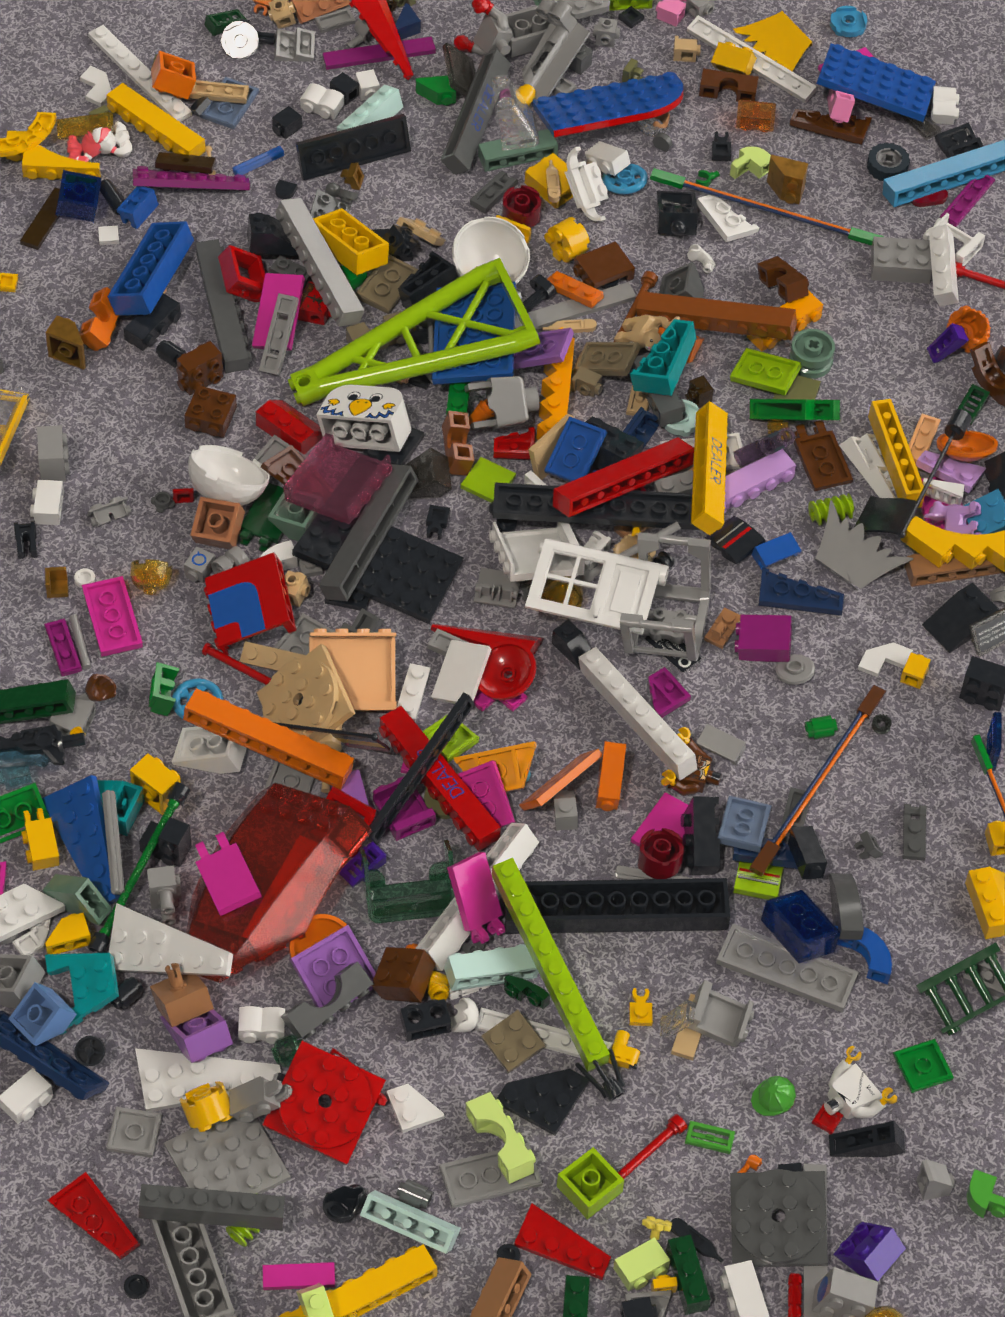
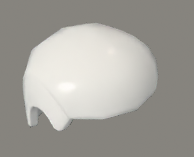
(467, 1011)

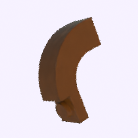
(988, 372)

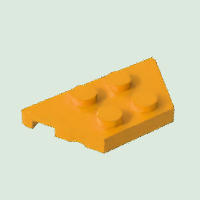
(511, 761)

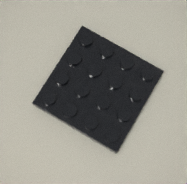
(409, 575)

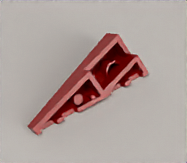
(383, 28)
(487, 637)

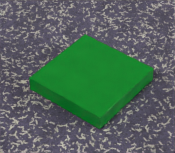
(923, 1065)

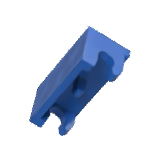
(138, 206)
(776, 550)

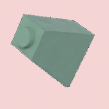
(78, 896)

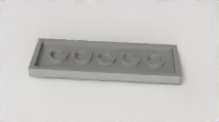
(773, 964)

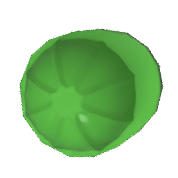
(773, 1096)

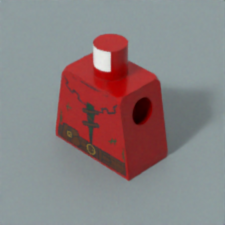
(312, 306)

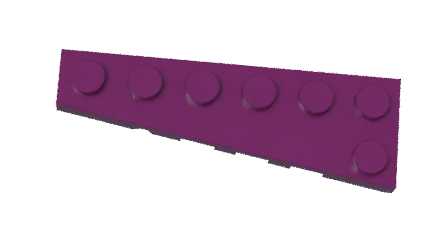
(156, 178)

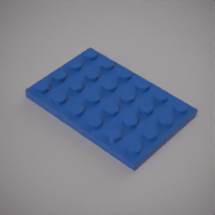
(876, 82)
(493, 310)

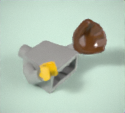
(98, 688)

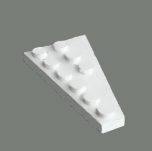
(149, 946)
(171, 1075)

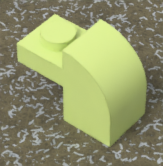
(751, 159)

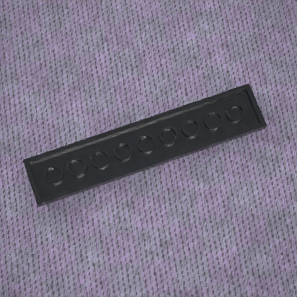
(629, 509)
(327, 535)

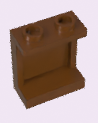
(603, 265)

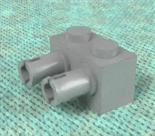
(164, 892)

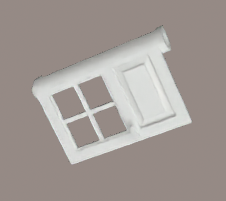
(623, 585)

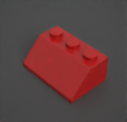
(288, 424)

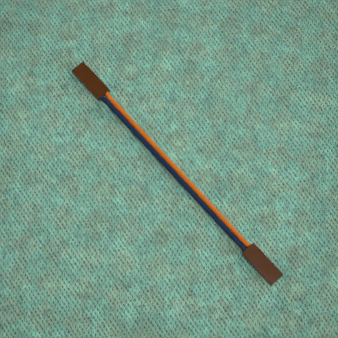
(772, 847)

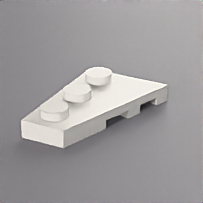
(724, 220)

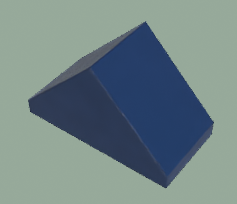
(408, 22)

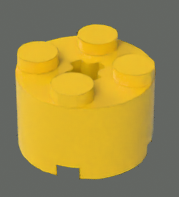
(567, 239)
(206, 1106)

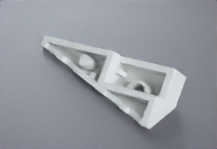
(869, 463)

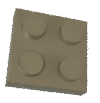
(513, 1041)

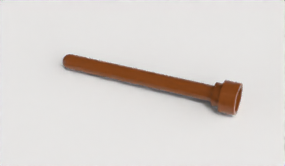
(648, 281)

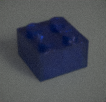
(78, 196)

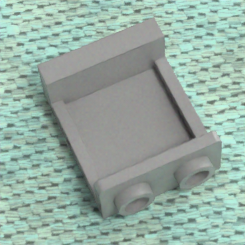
(720, 1016)

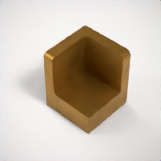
(56, 582)

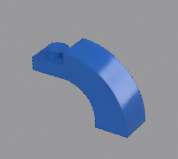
(875, 954)

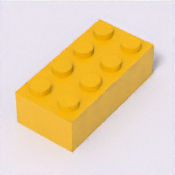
(352, 241)

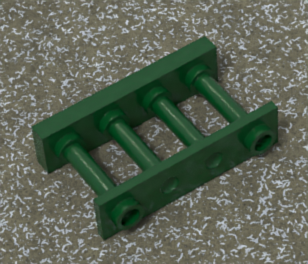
(949, 976)

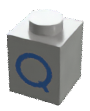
(198, 565)

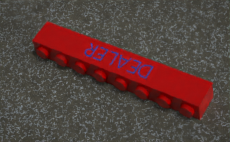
(441, 780)

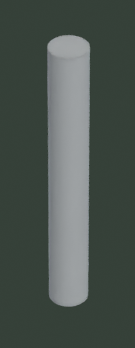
(80, 641)

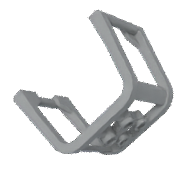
(672, 624)

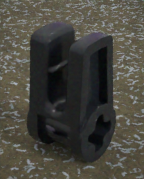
(23, 533)

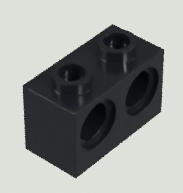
(427, 1024)

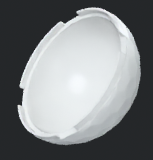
(488, 240)
(226, 474)

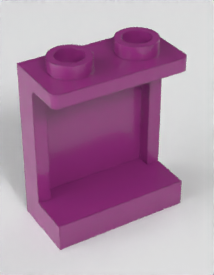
(413, 815)

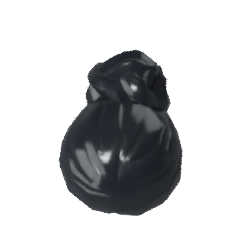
(351, 1196)

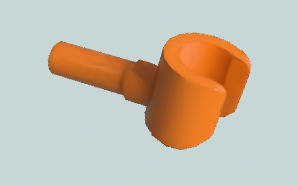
(752, 1162)

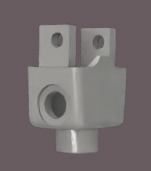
(507, 400)

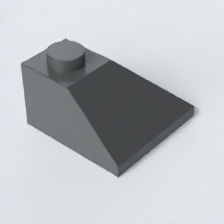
(683, 282)

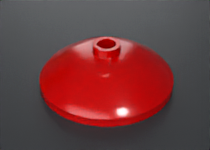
(505, 659)

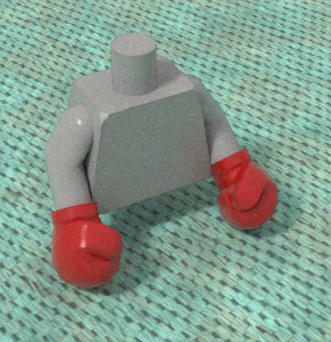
(492, 33)

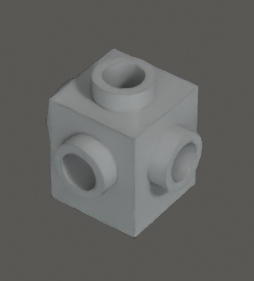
(606, 32)

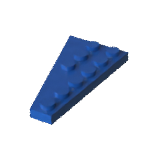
(81, 824)

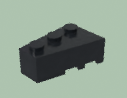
(431, 275)
(700, 836)

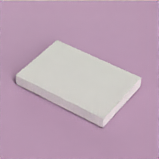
(461, 671)

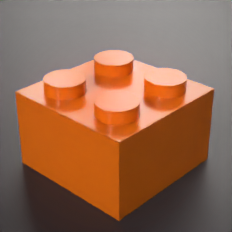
(173, 75)

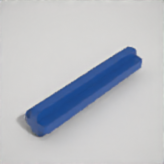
(258, 161)

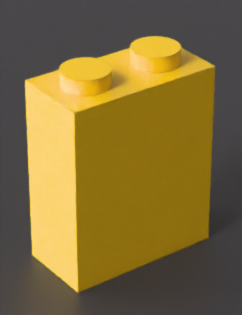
(536, 178)

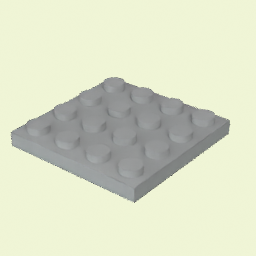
(228, 1158)

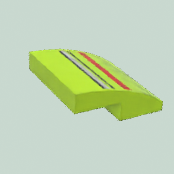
(753, 885)

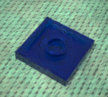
(994, 738)

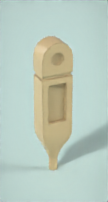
(552, 181)
(577, 326)

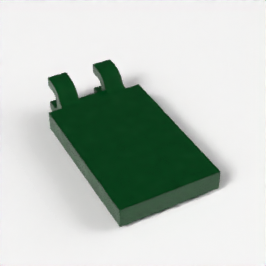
(257, 522)

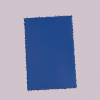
(575, 450)

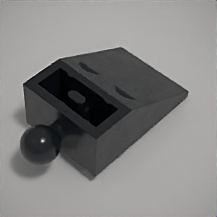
(676, 213)

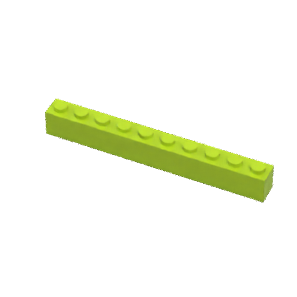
(550, 964)

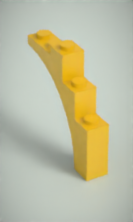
(942, 545)

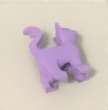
(955, 516)

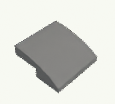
(301, 41)

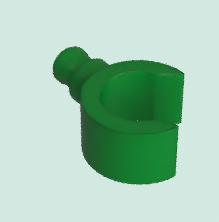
(709, 176)

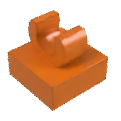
(262, 4)

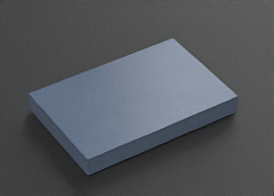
(229, 113)
(744, 824)

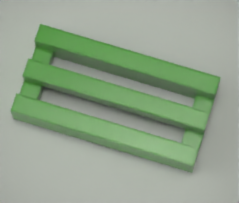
(709, 1145)

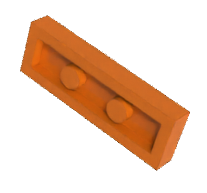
(575, 289)

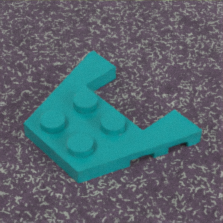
(91, 979)

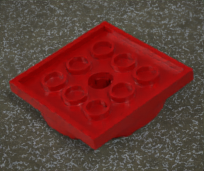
(330, 1129)

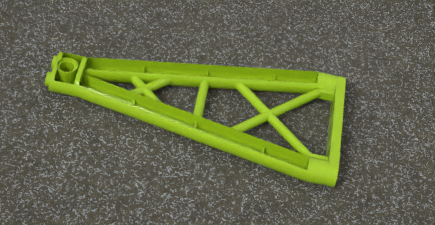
(320, 379)

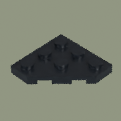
(544, 1098)

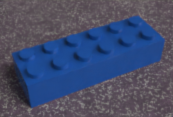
(150, 268)

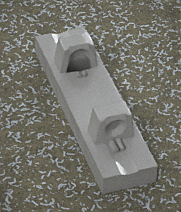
(279, 334)

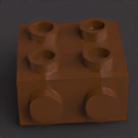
(199, 367)
(210, 411)

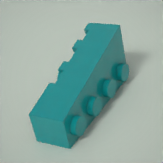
(666, 361)

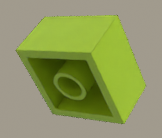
(590, 1183)

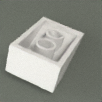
(207, 751)

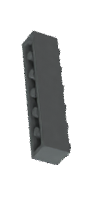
(211, 1207)

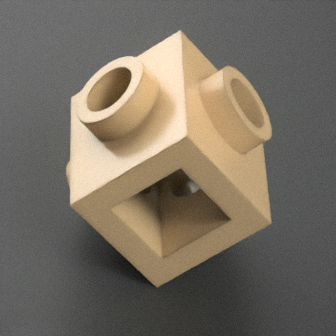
(282, 13)
(297, 587)

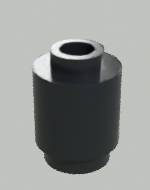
(169, 352)
(129, 991)

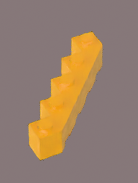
(556, 391)

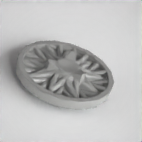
(796, 671)

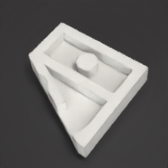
(412, 1108)

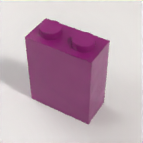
(764, 638)

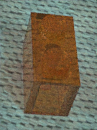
(755, 115)

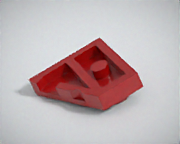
(514, 445)

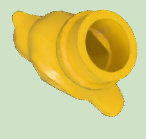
(438, 986)

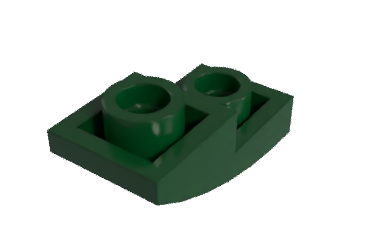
(521, 988)

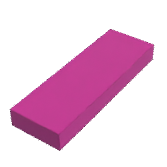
(298, 1275)

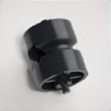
(90, 1050)

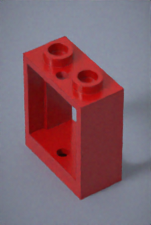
(234, 283)

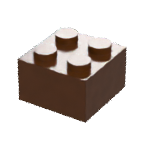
(403, 974)

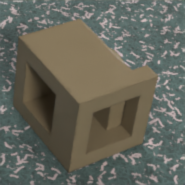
(587, 382)

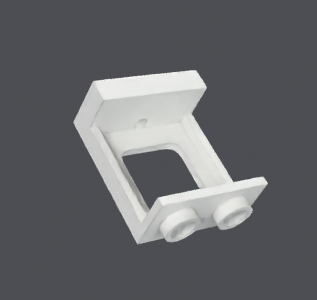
(971, 244)

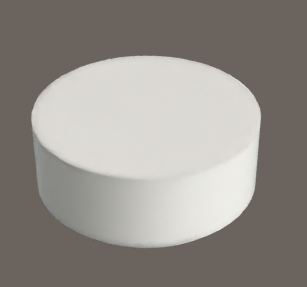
(84, 576)

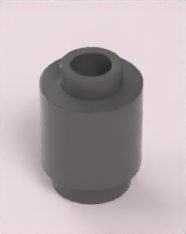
(414, 1194)

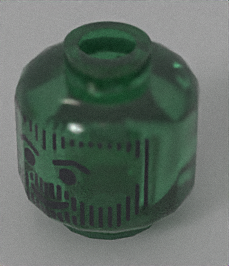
(285, 1049)

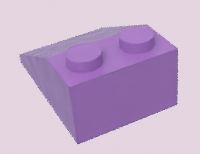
(200, 1035)

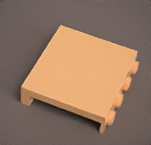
(363, 664)

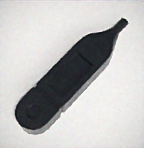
(701, 1243)

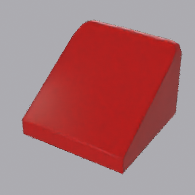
(183, 495)

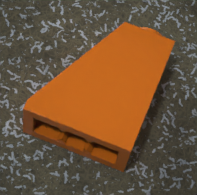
(610, 776)

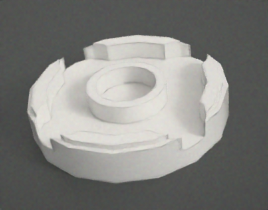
(240, 40)

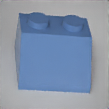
(42, 1014)

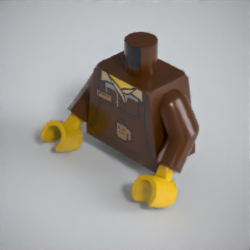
(695, 781)

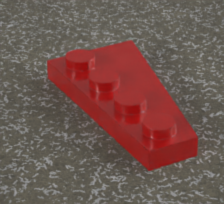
(91, 1211)
(554, 1241)

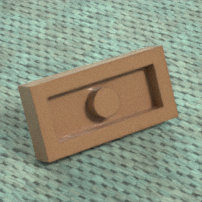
(722, 628)

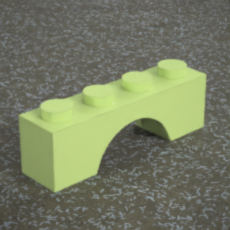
(488, 1117)

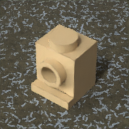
(685, 50)

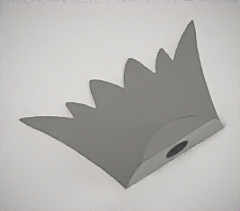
(851, 557)

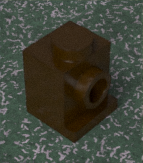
(699, 391)

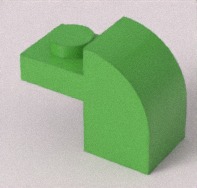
(981, 1197)

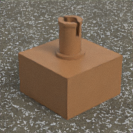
(181, 996)

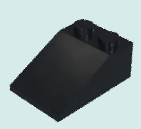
(267, 236)
(952, 620)

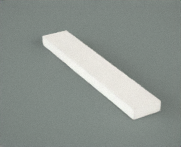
(553, 1037)

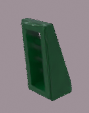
(216, 27)
(979, 393)

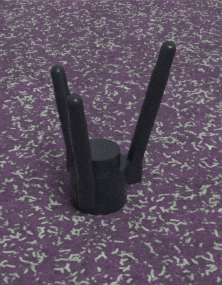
(612, 1087)

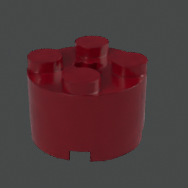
(522, 205)
(660, 853)

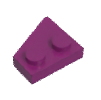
(666, 692)

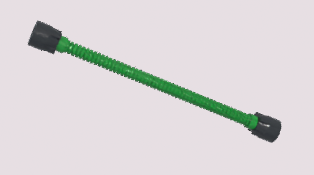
(176, 797)

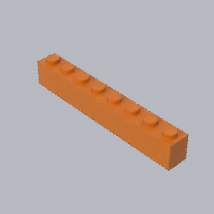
(268, 738)

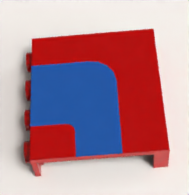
(248, 601)

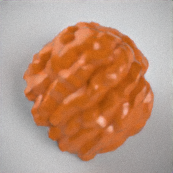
(974, 324)

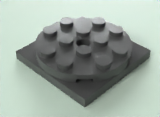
(788, 1243)

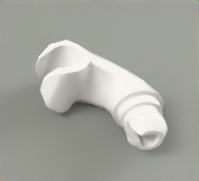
(697, 253)

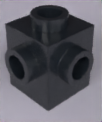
(399, 241)

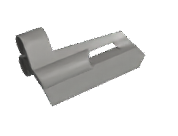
(562, 41)

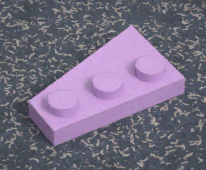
(951, 470)

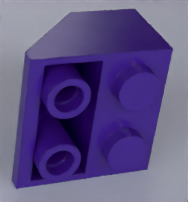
(870, 1250)

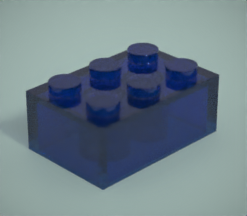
(800, 926)

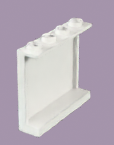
(520, 551)

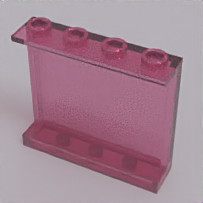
(336, 480)

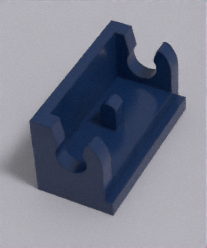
(642, 426)

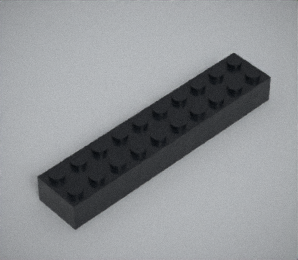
(630, 905)

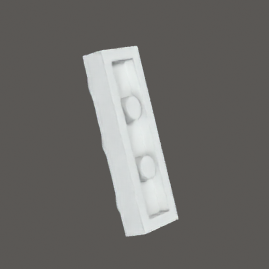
(414, 689)

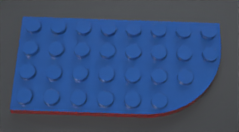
(609, 104)

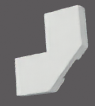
(99, 81)
(891, 653)
(34, 940)

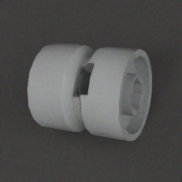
(232, 558)

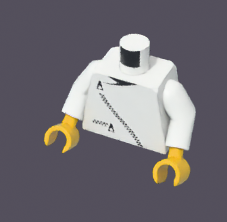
(853, 1091)

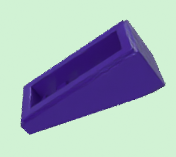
(958, 339)
(376, 863)

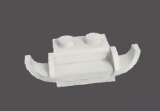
(585, 185)

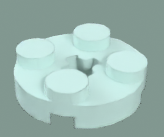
(687, 425)

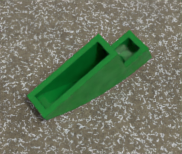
(794, 409)

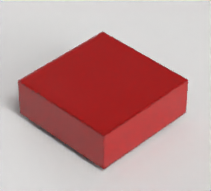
(826, 1121)

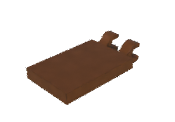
(821, 457)

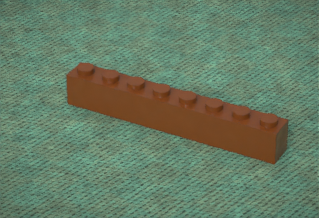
(721, 315)

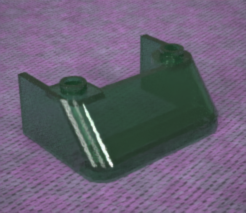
(408, 899)

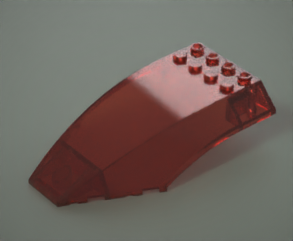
(294, 854)

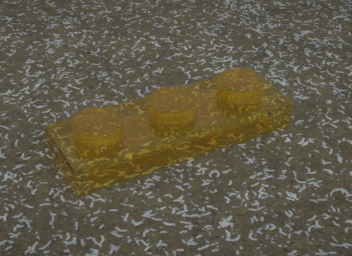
(81, 125)

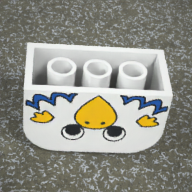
(365, 417)

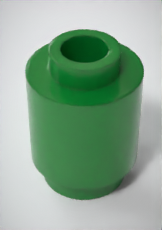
(821, 727)

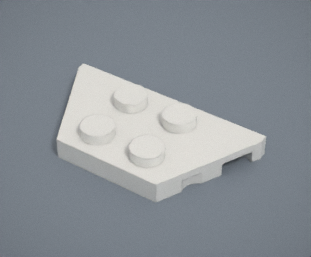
(25, 908)

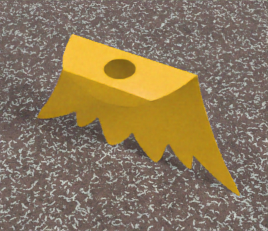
(779, 39)

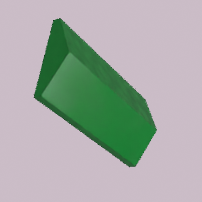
(12, 809)

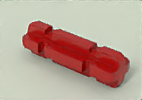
(794, 1295)

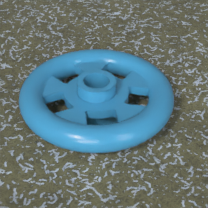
(626, 178)
(181, 692)

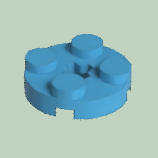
(843, 28)

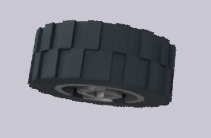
(887, 161)

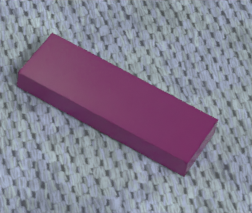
(63, 647)

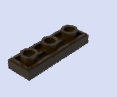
(185, 163)

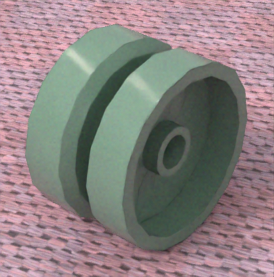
(814, 351)

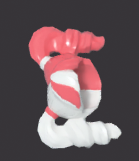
(100, 142)

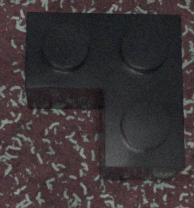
(172, 844)

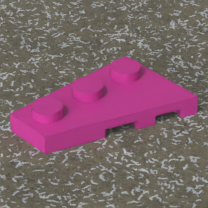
(489, 790)

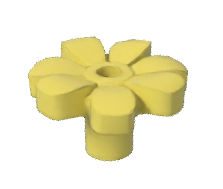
(656, 1226)

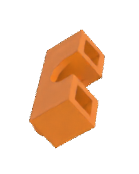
(98, 330)

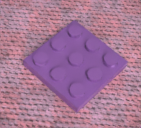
(325, 959)

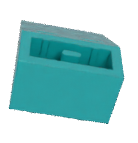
(128, 801)

